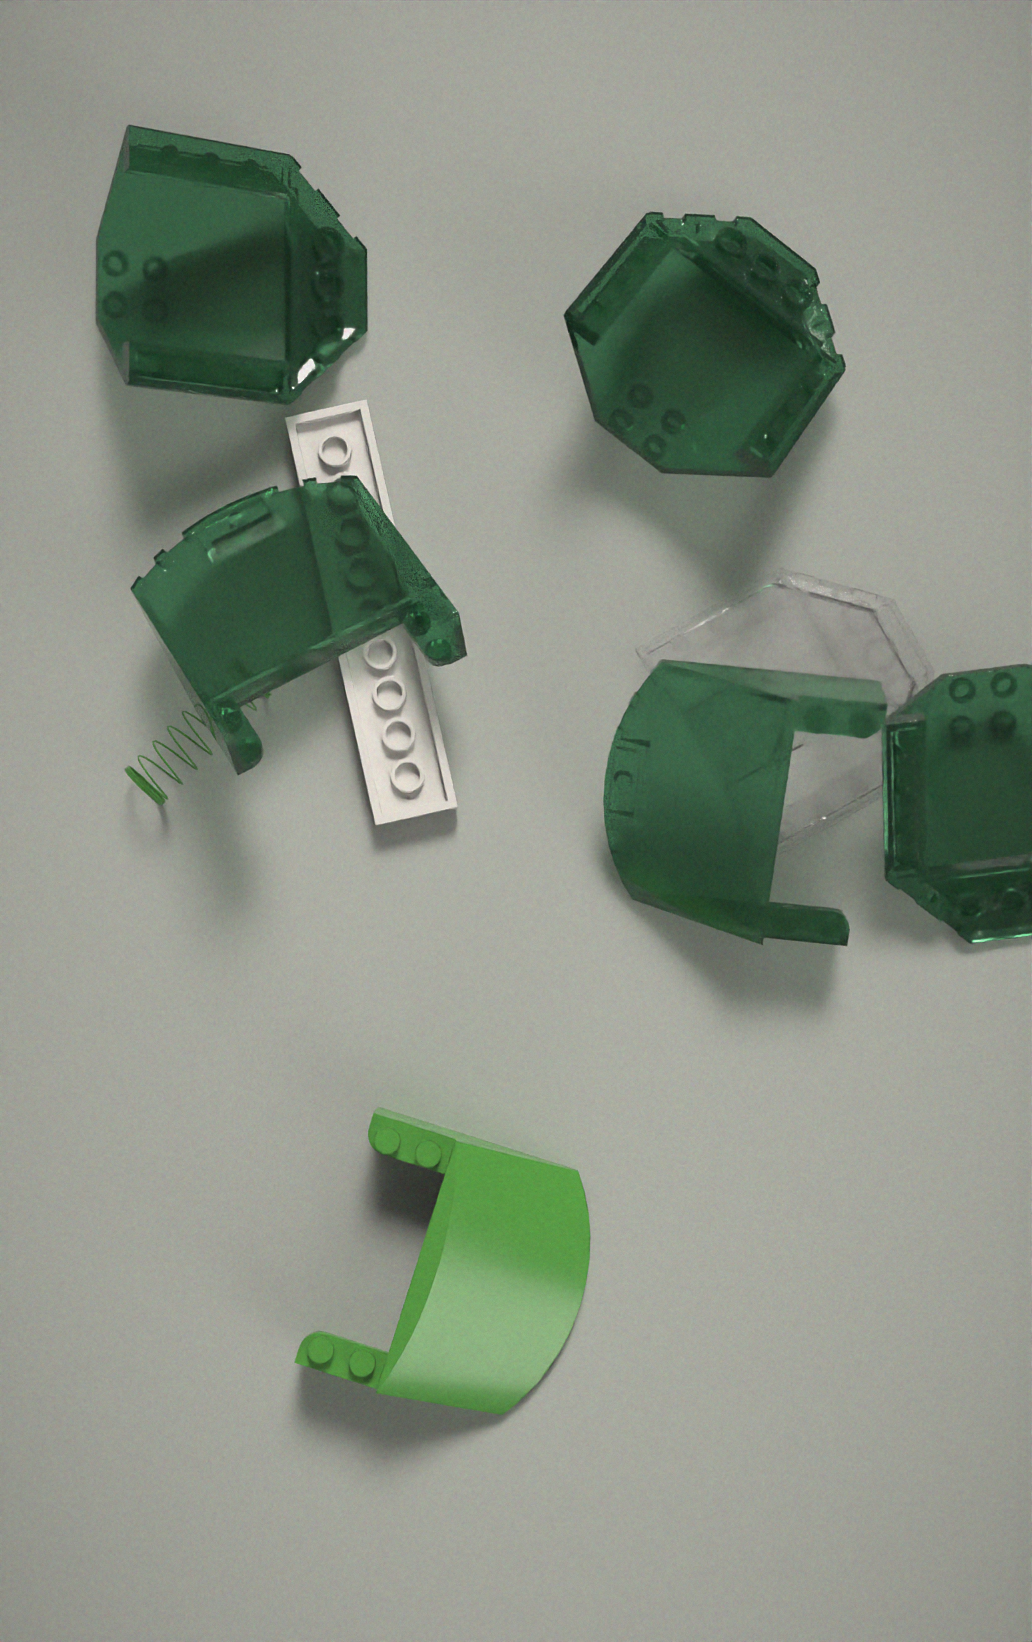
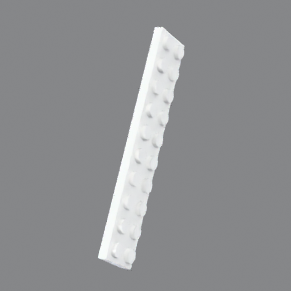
(388, 674)

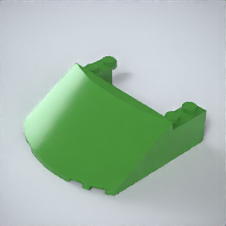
(491, 1279)

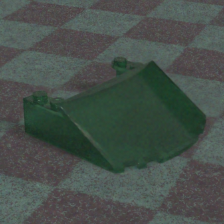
(282, 590)
(703, 789)

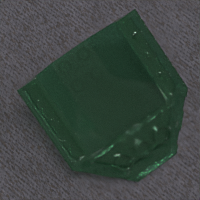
(223, 271)
(705, 345)
(963, 801)

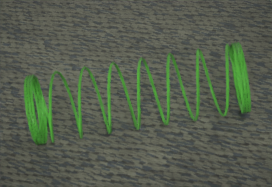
(145, 786)

